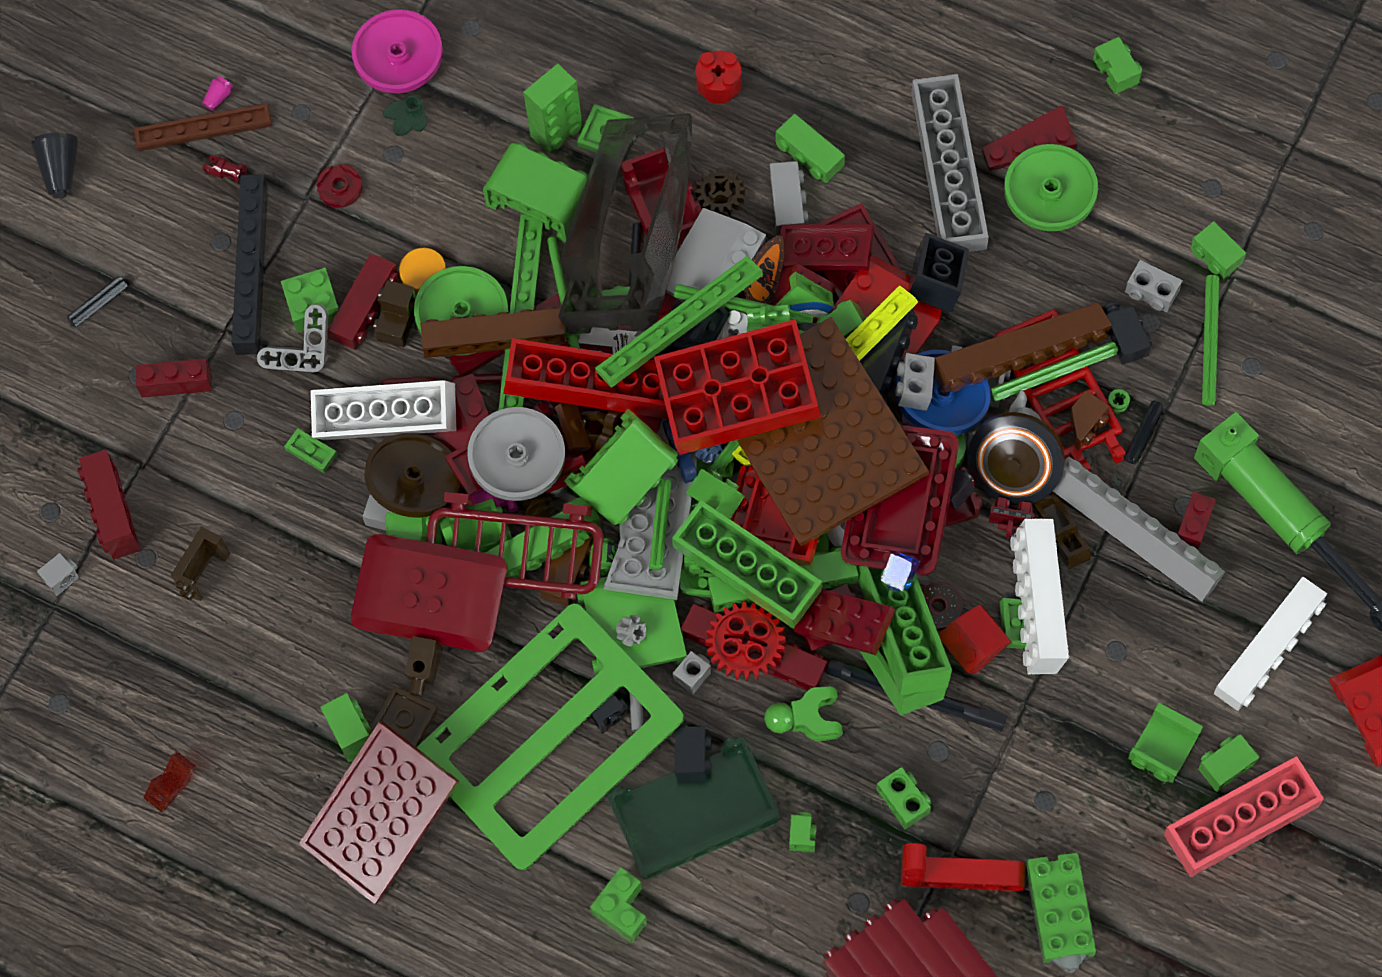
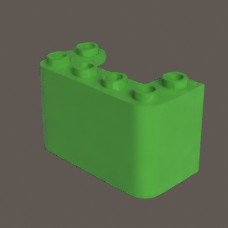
(536, 188)
(623, 469)

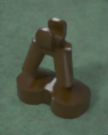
(609, 421)

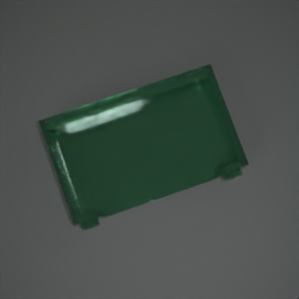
(683, 821)

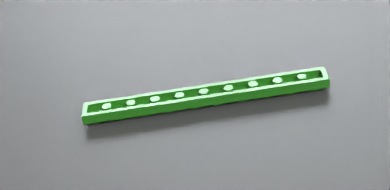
(523, 286)

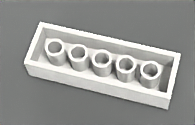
(383, 410)
(1040, 596)

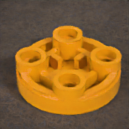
(419, 266)

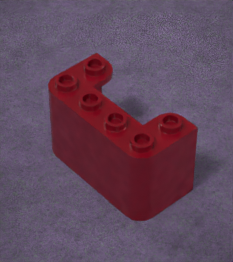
(644, 182)

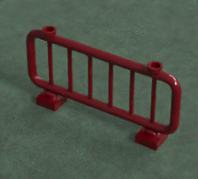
(575, 522)

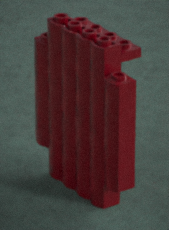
(906, 947)

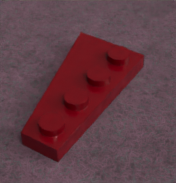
(1047, 129)

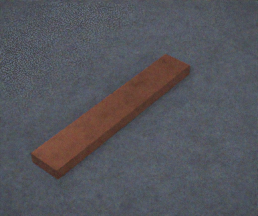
(202, 127)

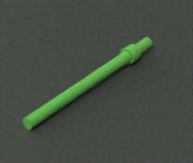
(561, 285)

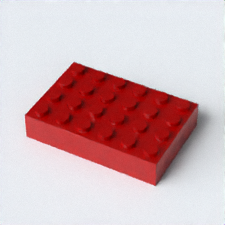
(737, 387)

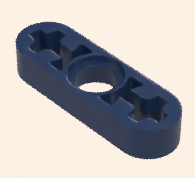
(685, 461)

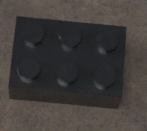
(938, 272)

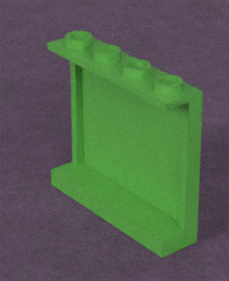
(663, 632)

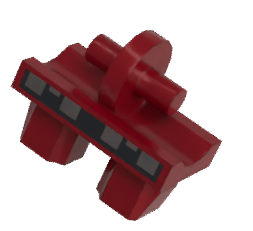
(1007, 518)

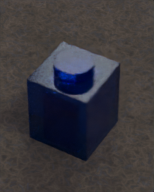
(899, 571)

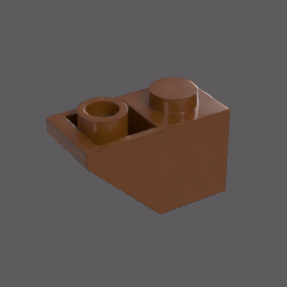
(1086, 417)

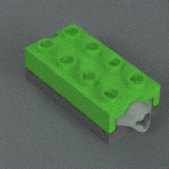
(1060, 911)

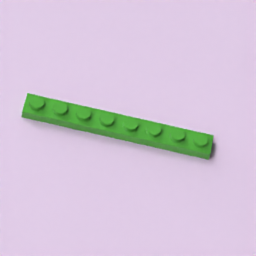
(679, 321)

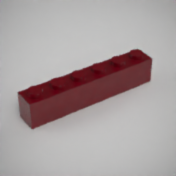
(796, 665)

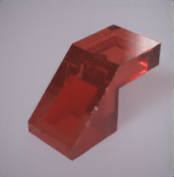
(169, 784)

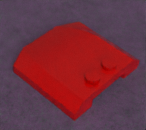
(874, 285)
(763, 520)
(1362, 695)

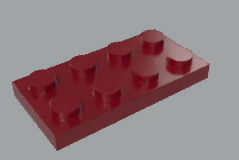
(828, 246)
(846, 621)

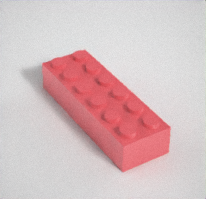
(1243, 816)

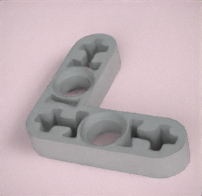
(310, 349)

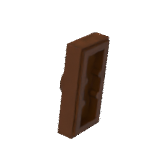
(572, 427)

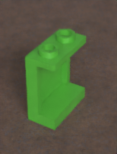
(468, 529)

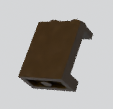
(195, 561)

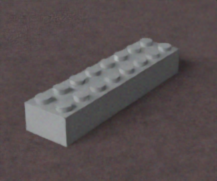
(949, 162)

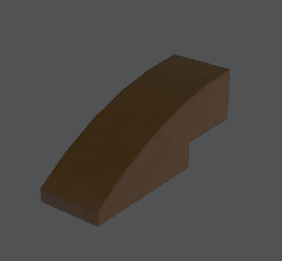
(1068, 539)

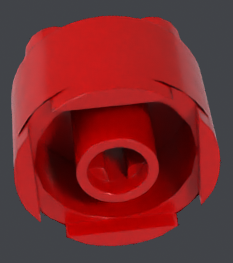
(718, 76)

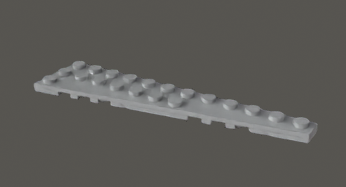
(631, 563)

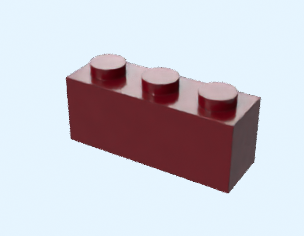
(173, 378)

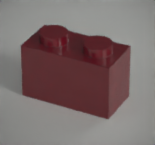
(1196, 519)

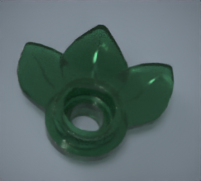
(405, 118)

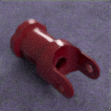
(224, 168)

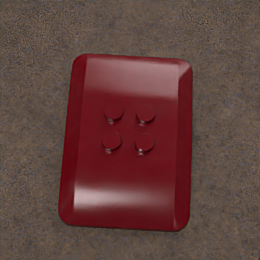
(914, 516)
(429, 592)

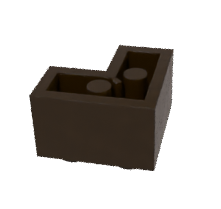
(397, 313)

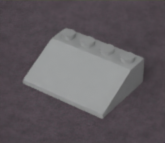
(711, 249)

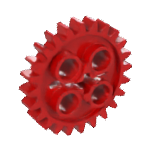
(740, 662)

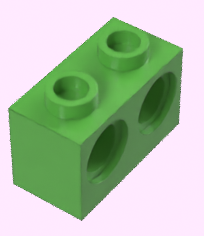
(898, 800)

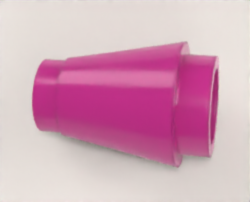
(217, 92)

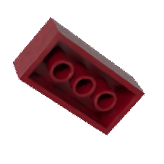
(108, 505)

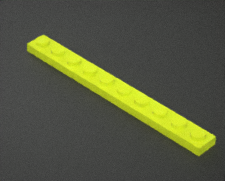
(869, 333)

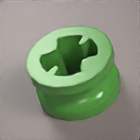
(1121, 394)

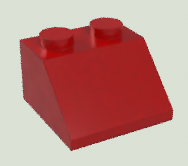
(974, 639)

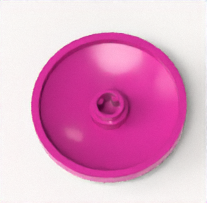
(397, 51)

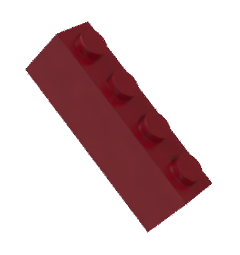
(362, 302)

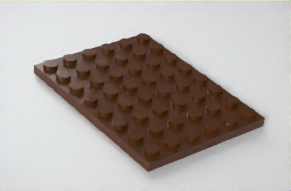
(839, 462)

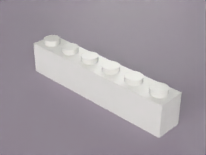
(1270, 644)

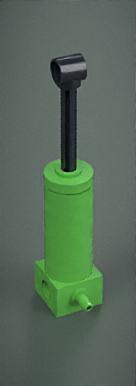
(1233, 454)

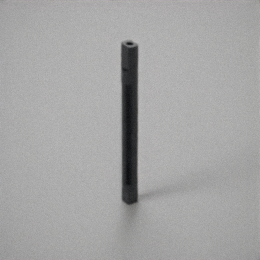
(948, 705)

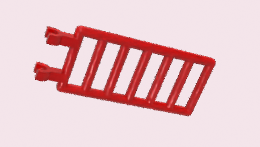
(1108, 436)

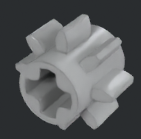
(631, 630)

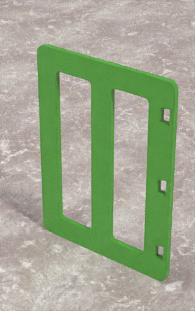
(617, 672)

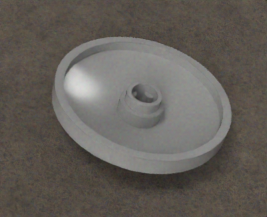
(516, 453)

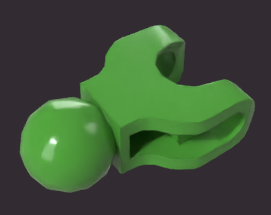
(804, 715)

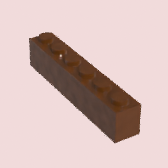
(490, 332)

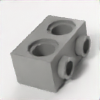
(1156, 281)
(920, 381)

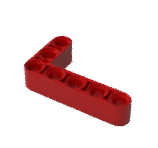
(959, 873)

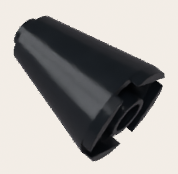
(56, 161)

